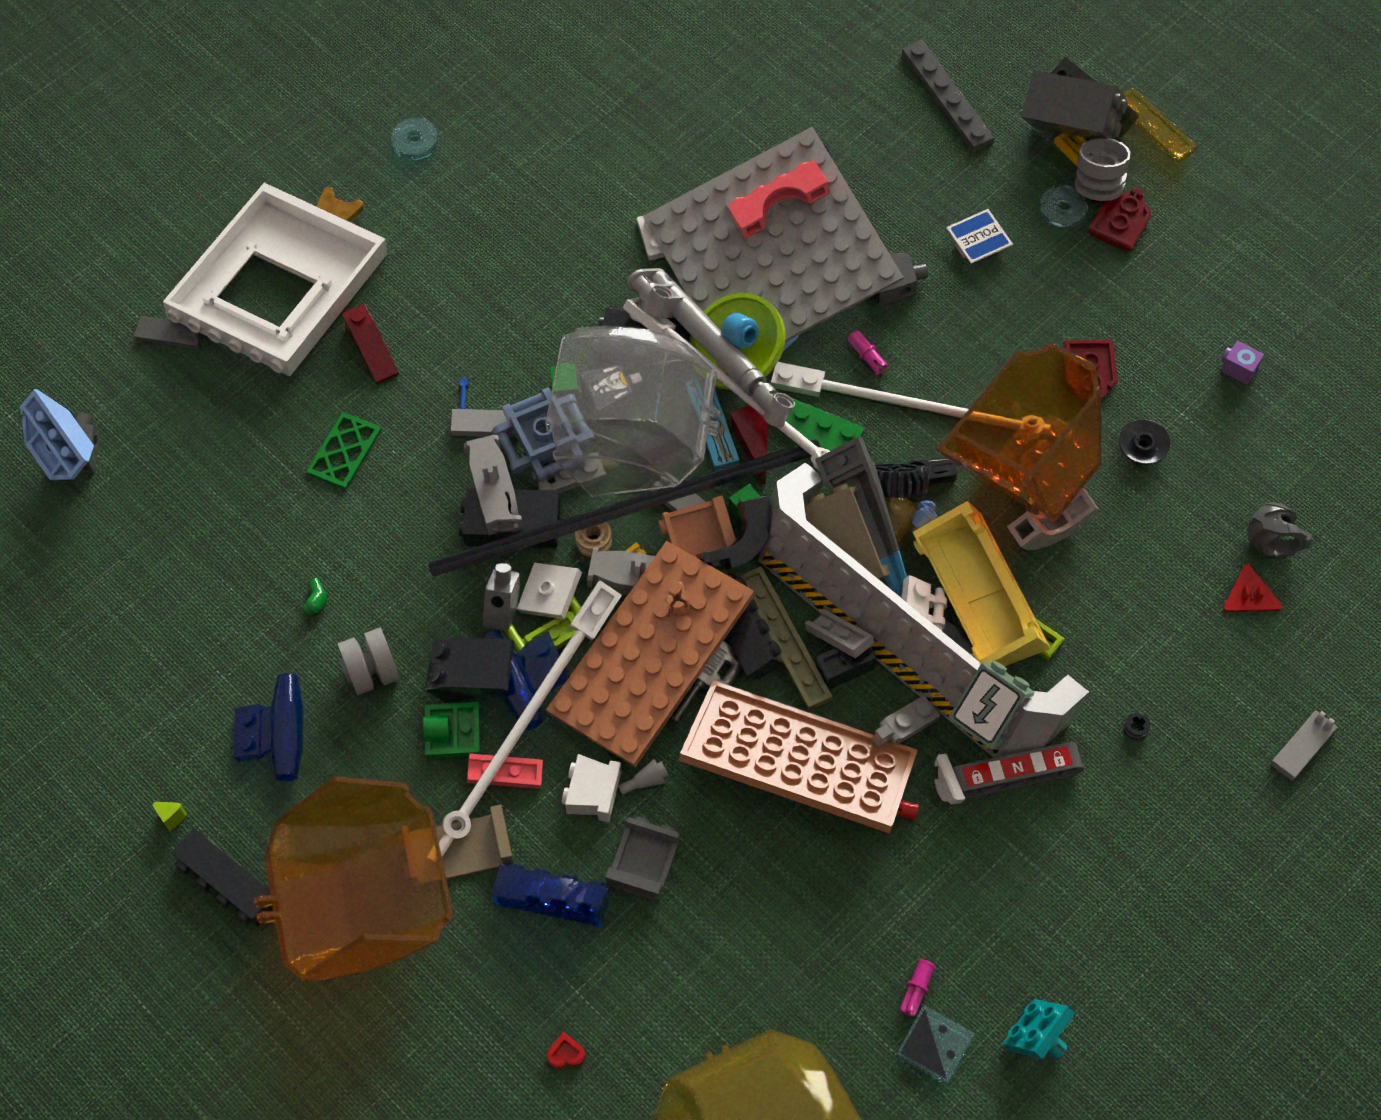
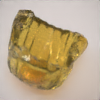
(901, 515)

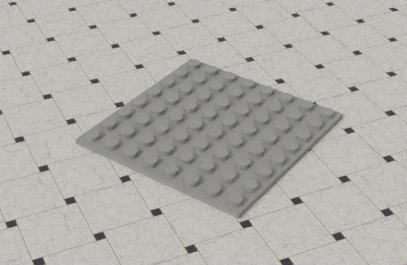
(806, 259)

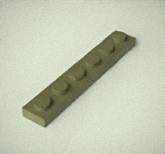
(794, 653)

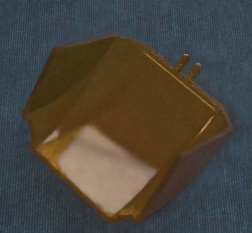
(354, 879)

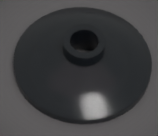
(1147, 433)

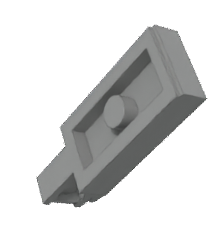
(906, 722)

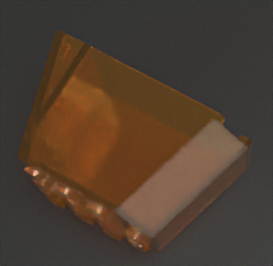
(1033, 430)

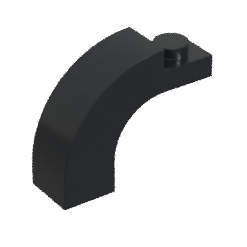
(754, 531)

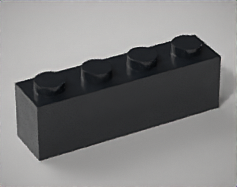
(752, 641)
(222, 875)

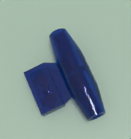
(528, 672)
(273, 729)

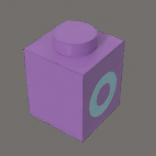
(1241, 362)

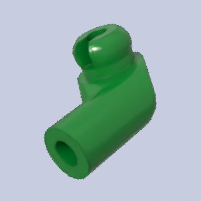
(317, 599)

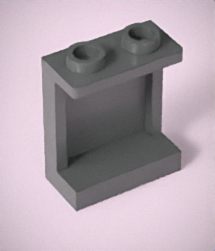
(643, 859)

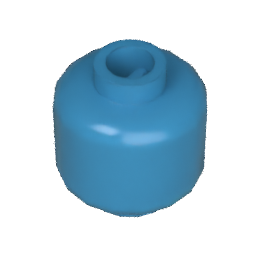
(740, 330)

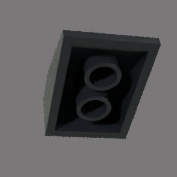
(469, 667)

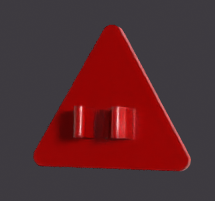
(1251, 594)

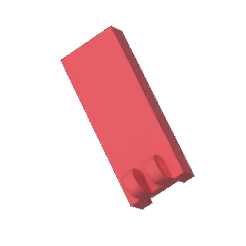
(512, 773)

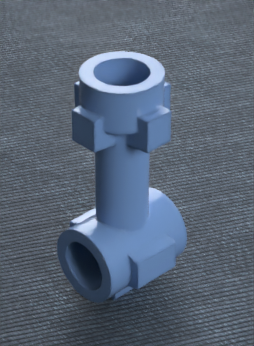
(924, 514)

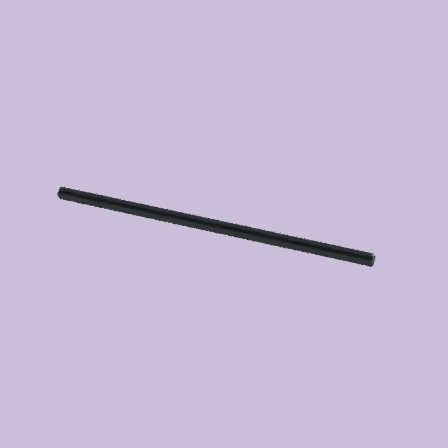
(617, 510)

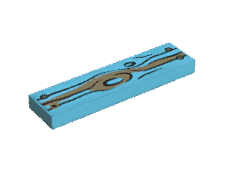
(721, 446)

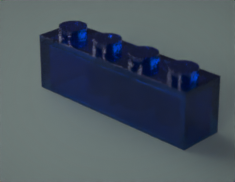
(551, 894)

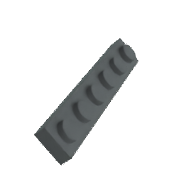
(947, 96)

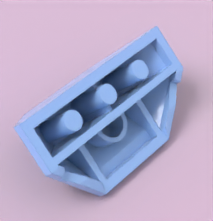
(54, 437)

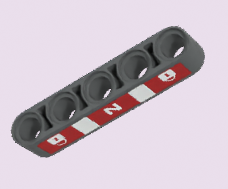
(1019, 769)

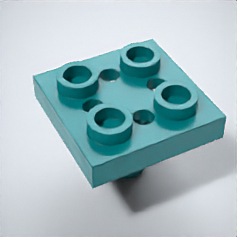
(1039, 1030)

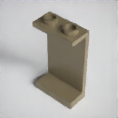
(844, 525)
(481, 849)

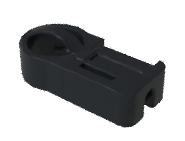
(938, 470)

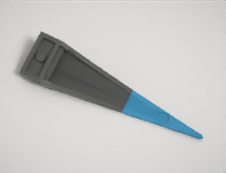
(853, 466)

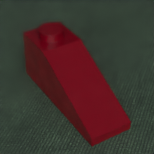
(369, 343)
(751, 433)

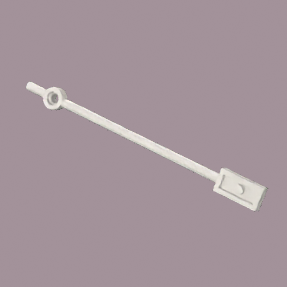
(663, 325)
(811, 381)
(586, 623)

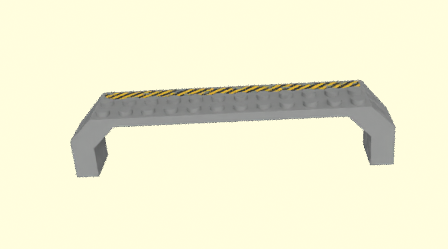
(902, 636)

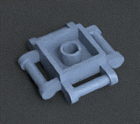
(528, 423)

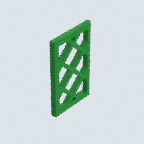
(352, 466)

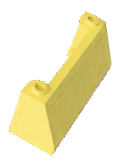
(980, 586)

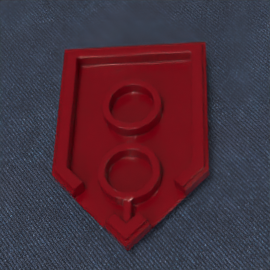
(1121, 220)
(1102, 355)

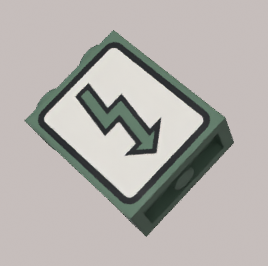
(990, 703)

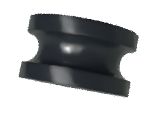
(1138, 718)

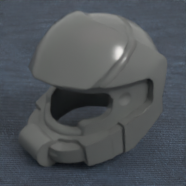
(1273, 522)

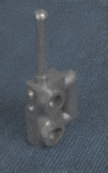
(724, 654)

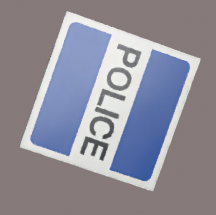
(979, 236)

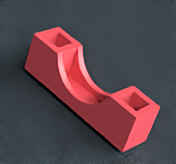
(802, 183)

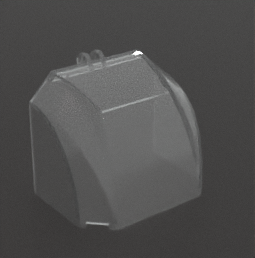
(630, 409)

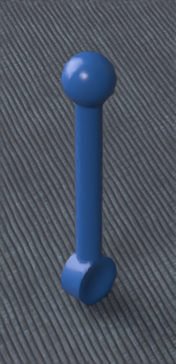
(464, 383)

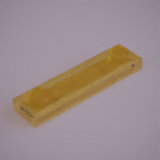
(1159, 127)

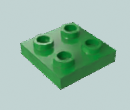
(452, 730)

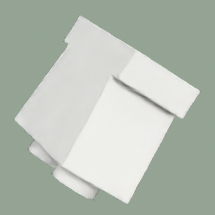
(592, 787)

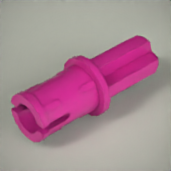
(867, 352)
(917, 987)

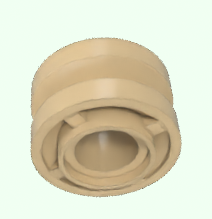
(586, 545)

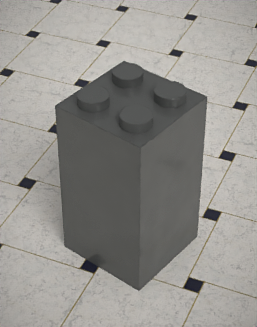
(1074, 106)

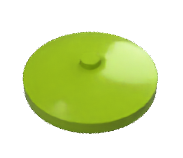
(771, 335)

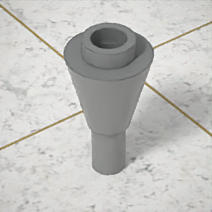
(650, 775)

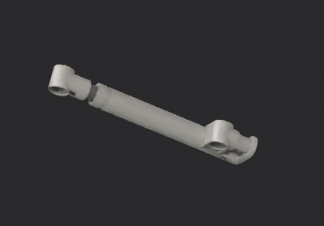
(667, 300)

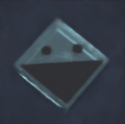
(935, 1045)

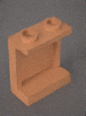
(699, 527)

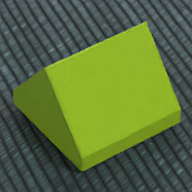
(170, 813)

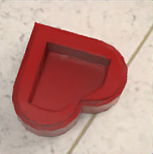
(565, 1052)

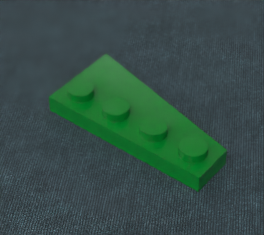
(823, 426)

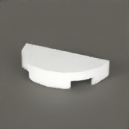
(947, 783)

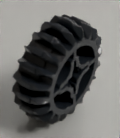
(902, 480)

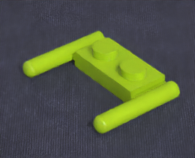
(558, 629)

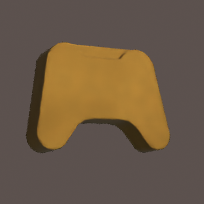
(341, 209)

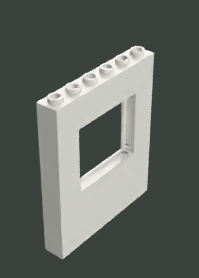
(292, 237)

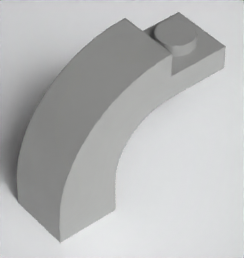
(1038, 532)

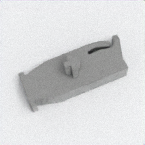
(493, 485)
(617, 569)

